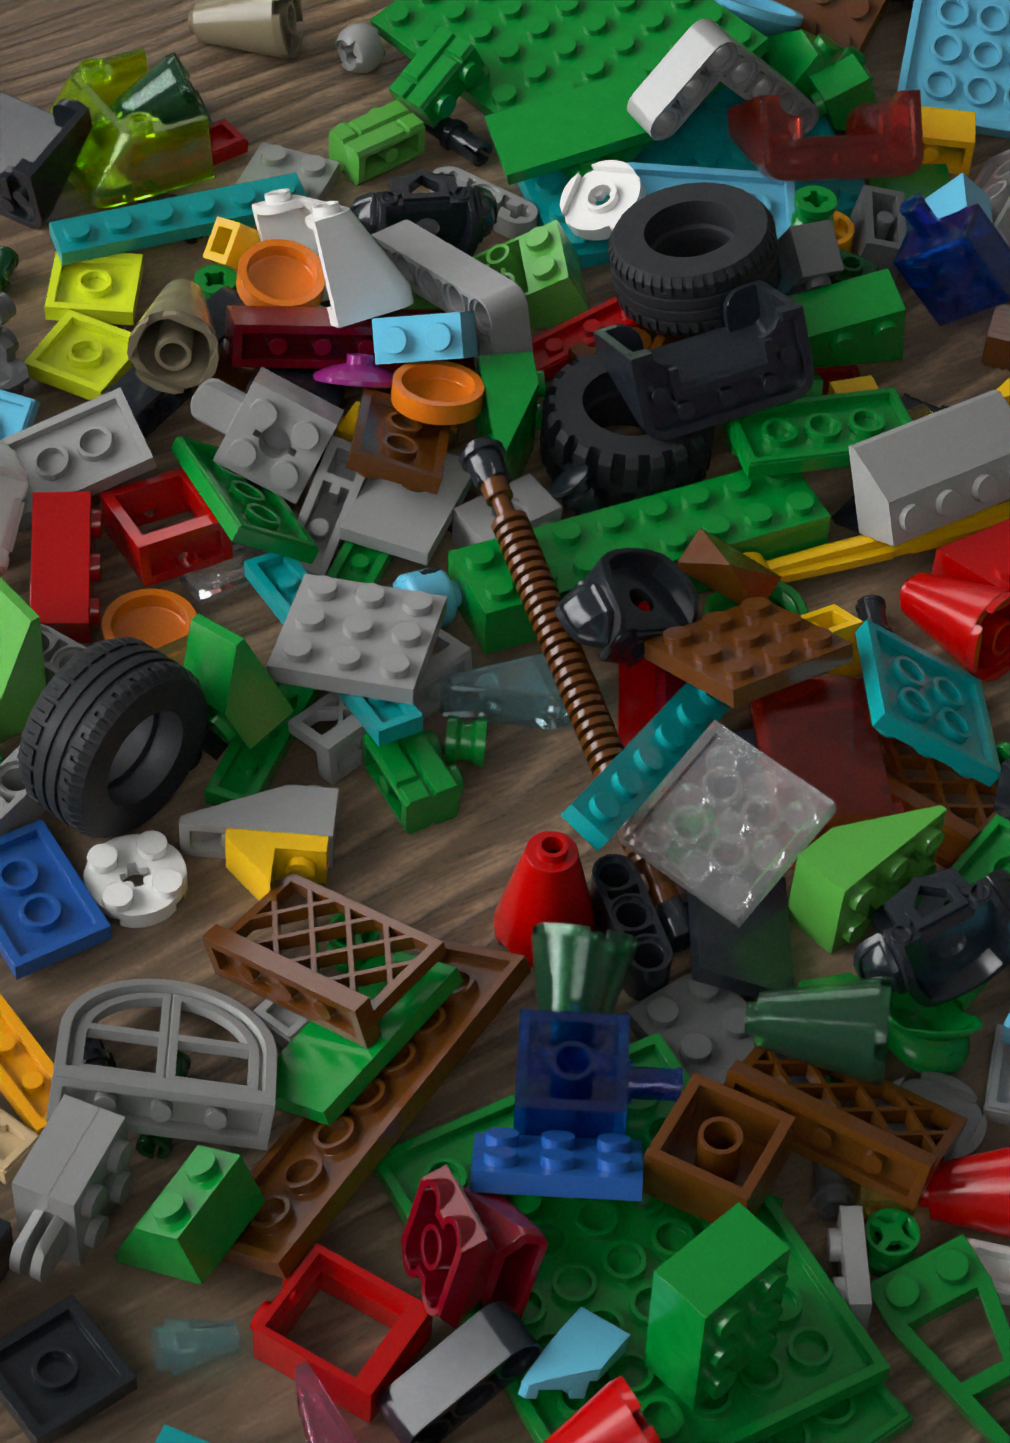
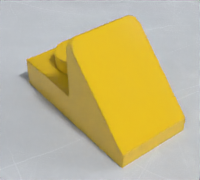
(267, 856)

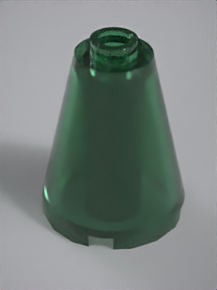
(163, 93)
(580, 967)
(827, 1025)

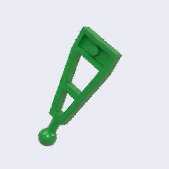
(930, 1289)

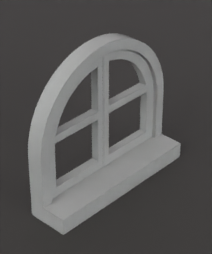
(160, 1100)

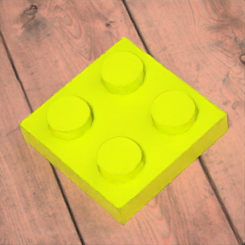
(97, 288)
(81, 356)

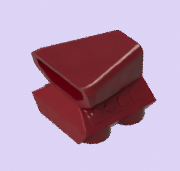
(469, 1248)

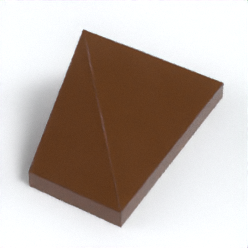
(726, 569)

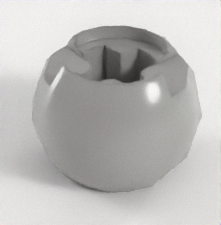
(360, 48)

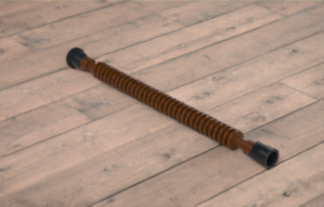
(564, 656)

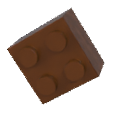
(717, 1151)

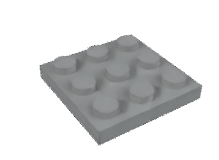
(357, 638)

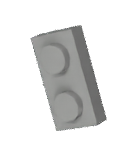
(848, 1248)

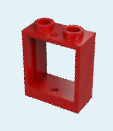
(157, 553)
(367, 1293)

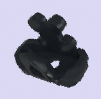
(450, 212)
(604, 608)
(940, 936)

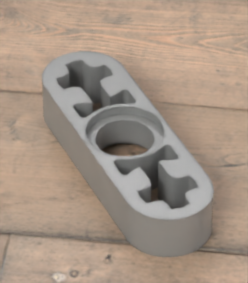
(515, 214)

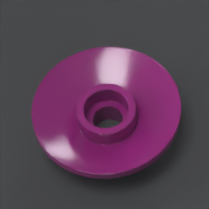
(356, 372)

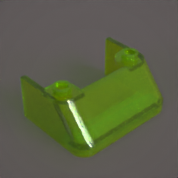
(134, 154)

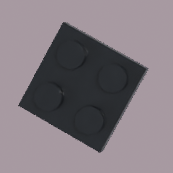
(60, 1372)

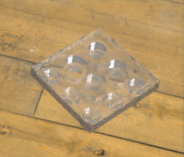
(727, 823)

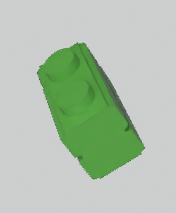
(377, 142)

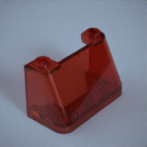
(878, 144)
(827, 740)

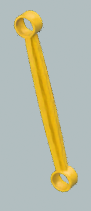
(863, 550)

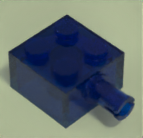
(953, 261)
(579, 1074)

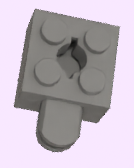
(270, 432)
(69, 1187)

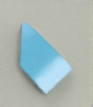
(575, 1356)

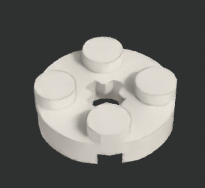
(581, 193)
(142, 855)

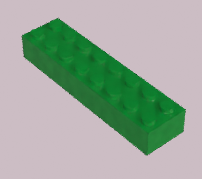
(751, 515)

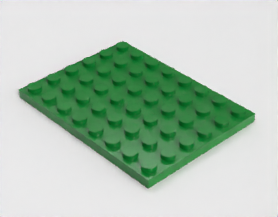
(557, 44)
(605, 1261)

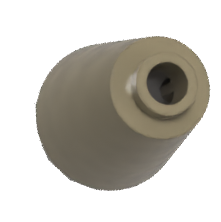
(249, 25)
(175, 340)

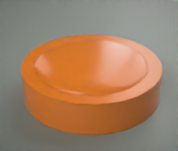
(280, 275)
(437, 392)
(149, 616)

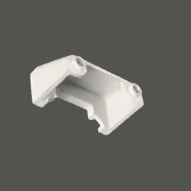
(355, 268)

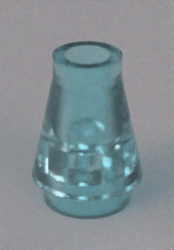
(190, 1343)

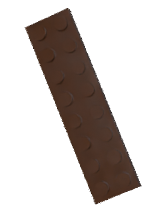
(320, 1166)

